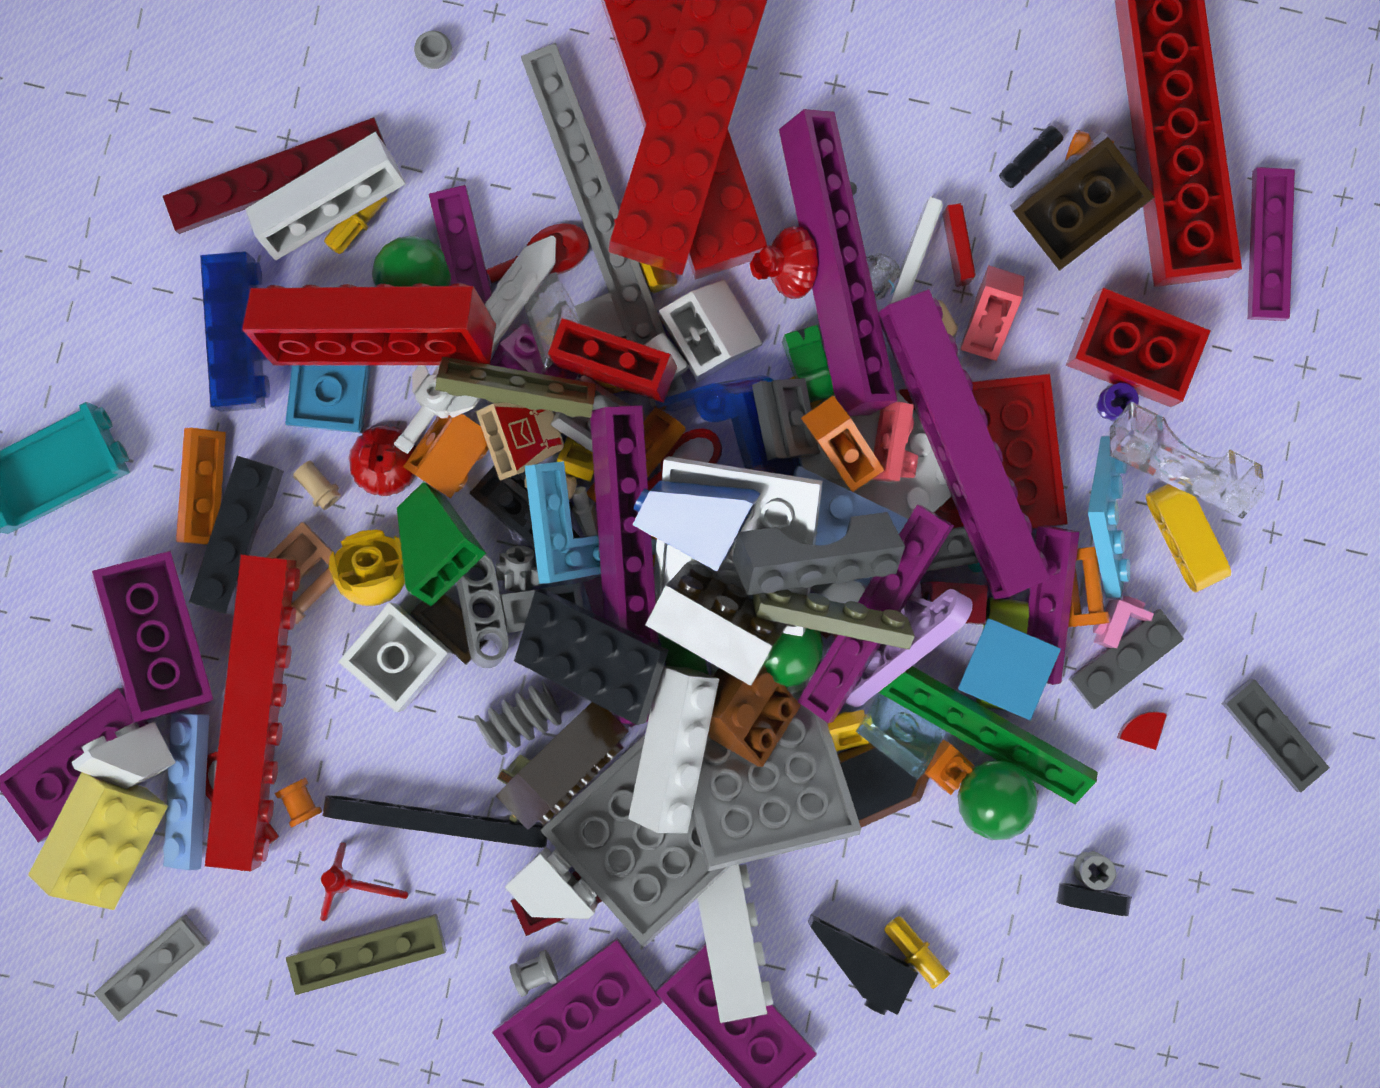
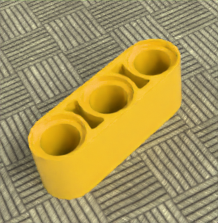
(1188, 537)

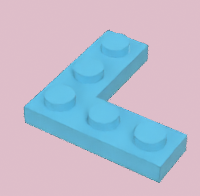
(1104, 517)
(556, 551)

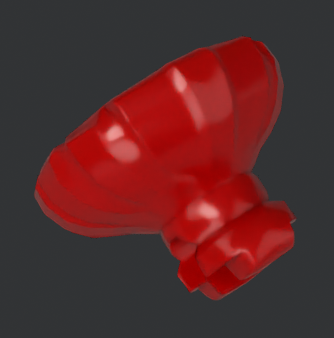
(788, 262)
(381, 477)

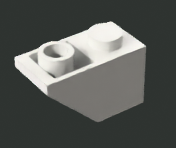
(128, 758)

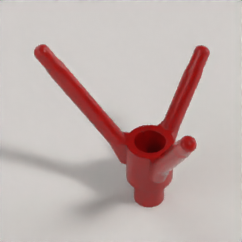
(340, 881)

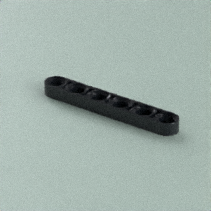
(433, 821)

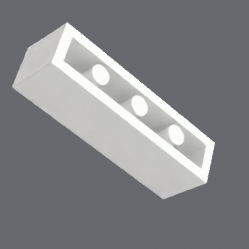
(324, 196)
(673, 750)
(731, 947)

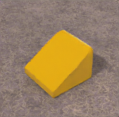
(658, 278)

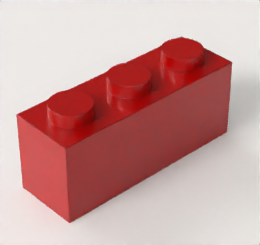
(613, 360)

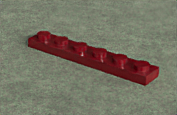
(252, 182)

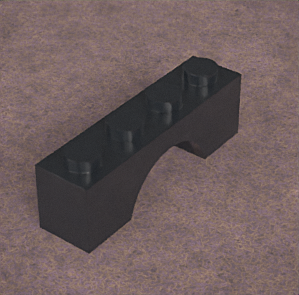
(243, 506)

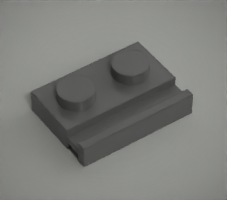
(780, 411)

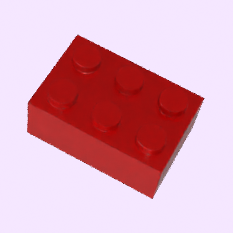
(1138, 347)

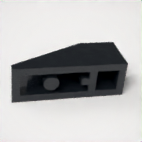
(507, 503)
(873, 972)

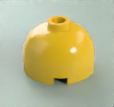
(368, 568)

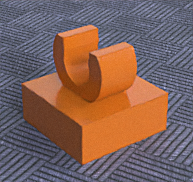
(948, 767)

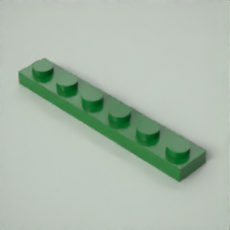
(991, 733)

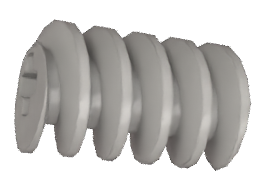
(519, 719)

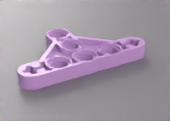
(931, 626)

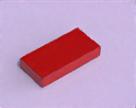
(958, 244)

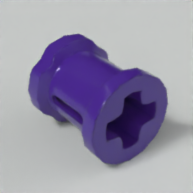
(1118, 390)

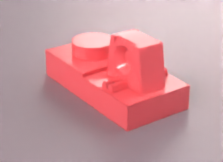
(891, 438)

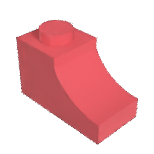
(993, 312)

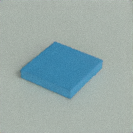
(328, 397)
(1009, 669)

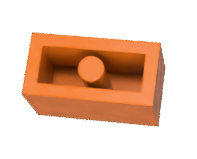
(842, 443)
(448, 453)

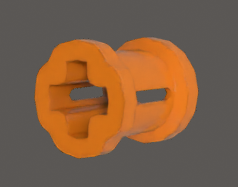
(298, 802)

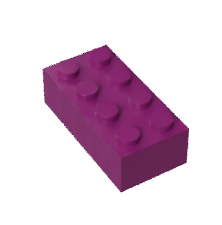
(151, 636)

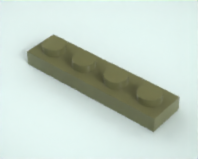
(515, 387)
(843, 619)
(366, 954)

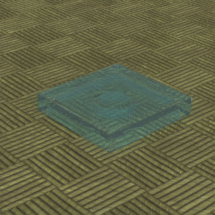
(901, 735)

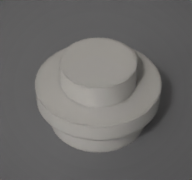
(433, 49)

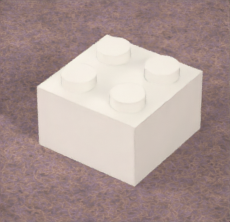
(395, 657)

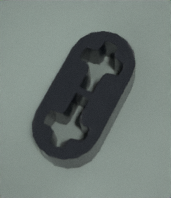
(1093, 900)

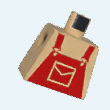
(518, 436)

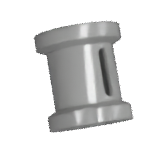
(1104, 865)
(533, 973)

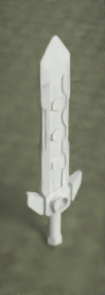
(503, 305)

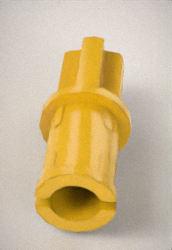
(346, 231)
(916, 951)

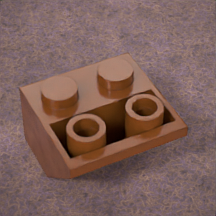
(751, 717)

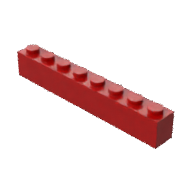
(251, 713)

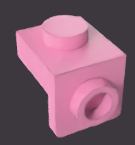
(1119, 612)

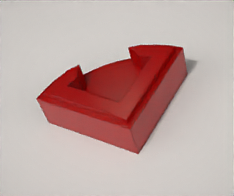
(1144, 729)

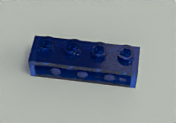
(232, 357)

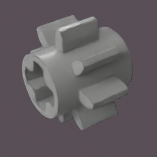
(518, 569)

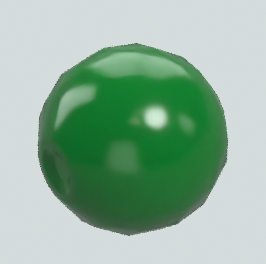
(411, 262)
(795, 657)
(997, 800)

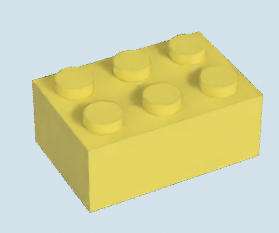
(97, 842)

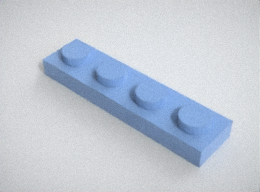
(186, 791)

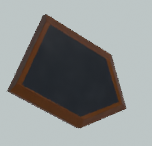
(878, 783)

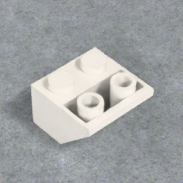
(709, 329)
(550, 890)

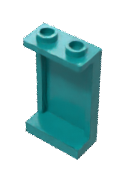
(58, 466)

